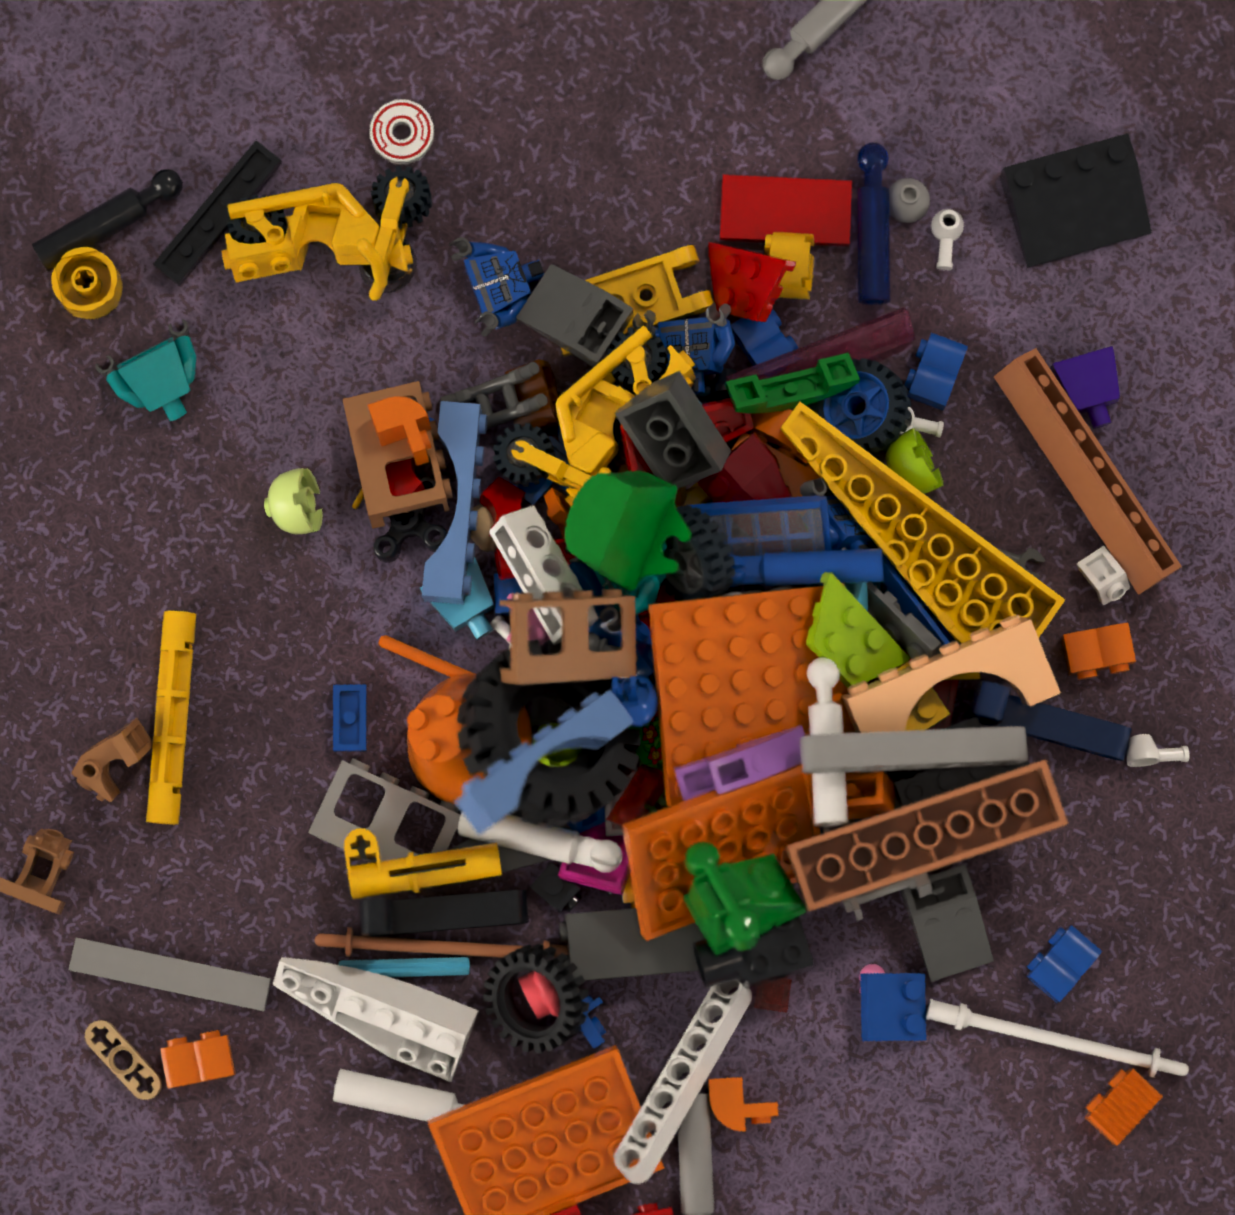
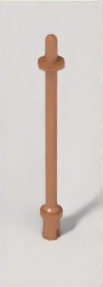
(352, 942)

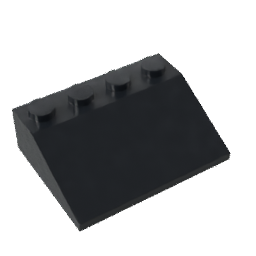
(1076, 200)

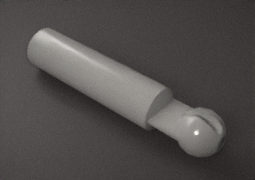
(809, 35)
(696, 1159)

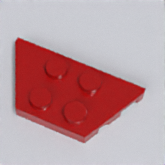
(746, 280)

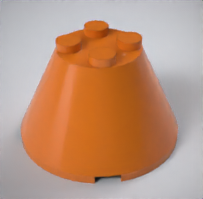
(434, 739)

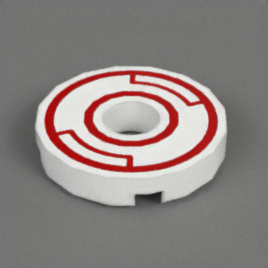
(395, 114)

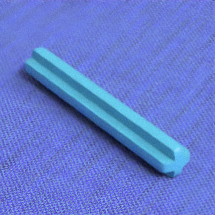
(413, 967)

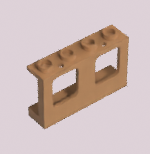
(373, 458)
(575, 659)

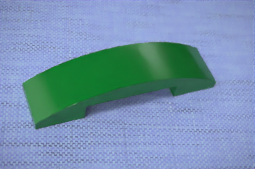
(787, 390)

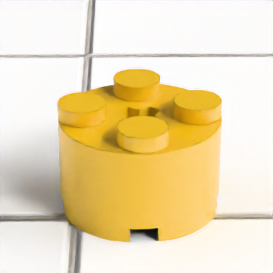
(795, 248)
(70, 278)

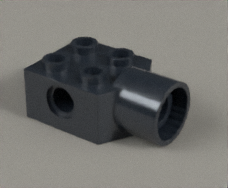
(774, 957)

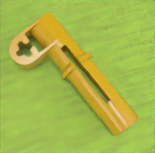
(376, 878)

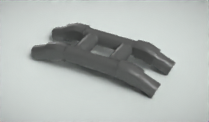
(505, 383)

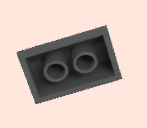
(674, 432)

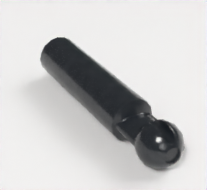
(107, 218)

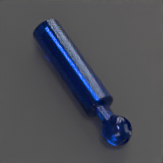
(873, 228)

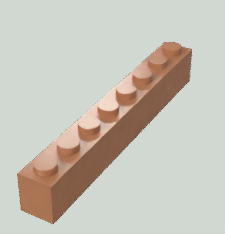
(1087, 471)

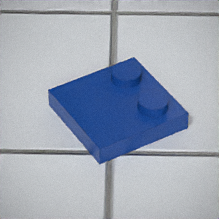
(893, 1007)

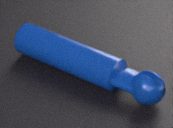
(808, 567)

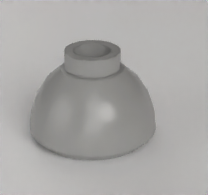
(908, 200)

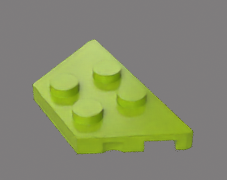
(851, 636)

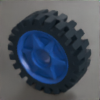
(884, 410)

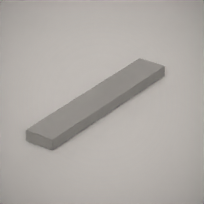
(170, 974)

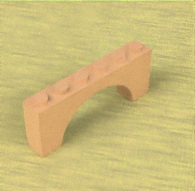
(1007, 651)

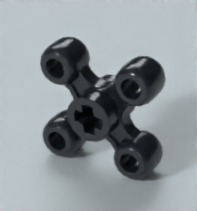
(417, 527)

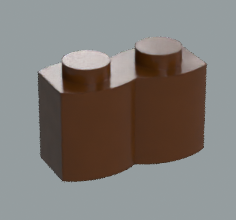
(543, 383)

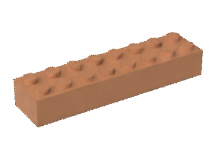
(926, 835)

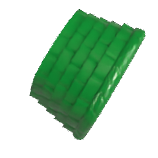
(622, 526)

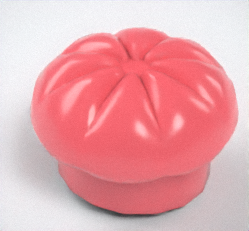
(540, 994)

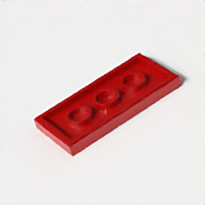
(781, 204)

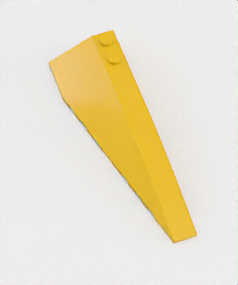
(941, 558)

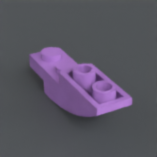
(741, 765)

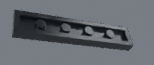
(210, 219)

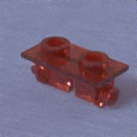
(644, 788)

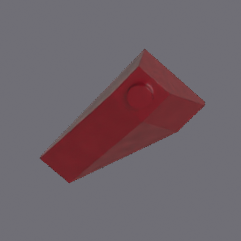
(747, 475)

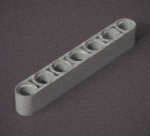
(913, 750)

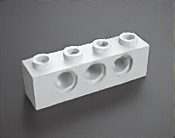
(537, 564)

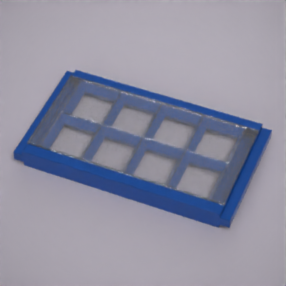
(772, 524)

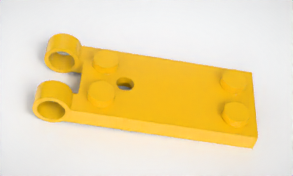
(658, 277)

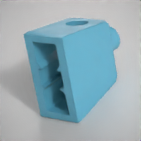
(474, 606)

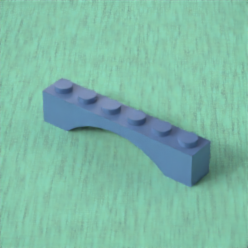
(446, 570)
(499, 793)

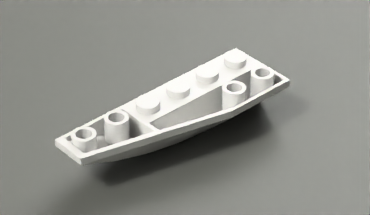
(383, 1012)

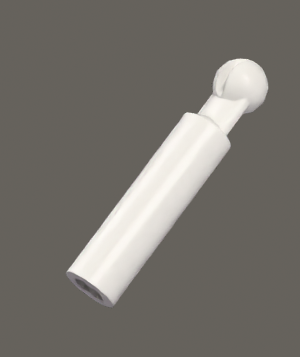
(826, 718)
(547, 842)
(392, 1096)

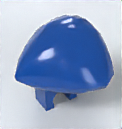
(637, 697)

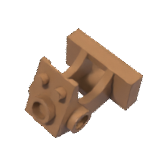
(126, 744)
(32, 889)

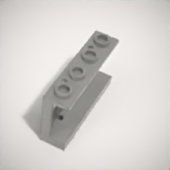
(387, 818)

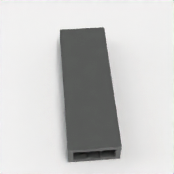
(612, 946)

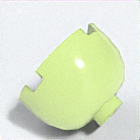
(293, 502)

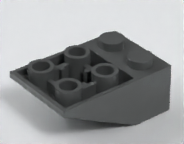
(575, 315)
(948, 924)

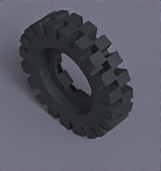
(549, 791)

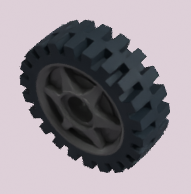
(702, 561)

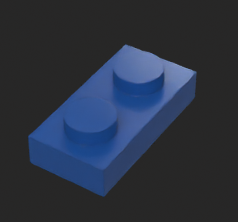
(350, 718)

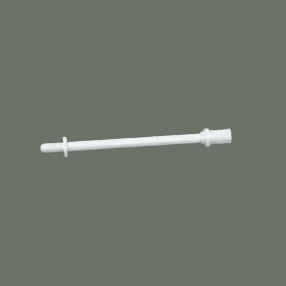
(961, 1016)

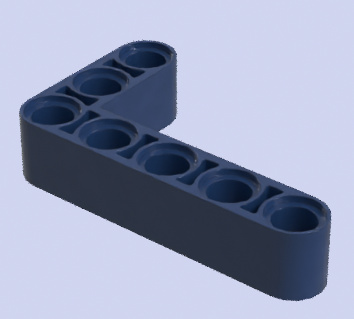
(1048, 723)

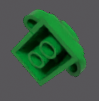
(738, 898)

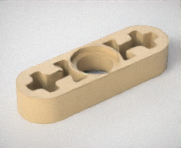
(134, 1083)

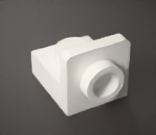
(1104, 575)

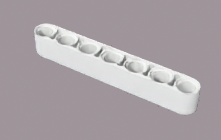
(684, 1091)

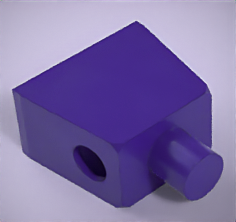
(1090, 383)

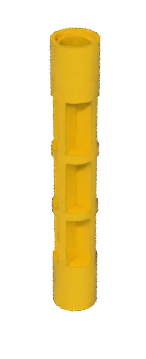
(171, 717)

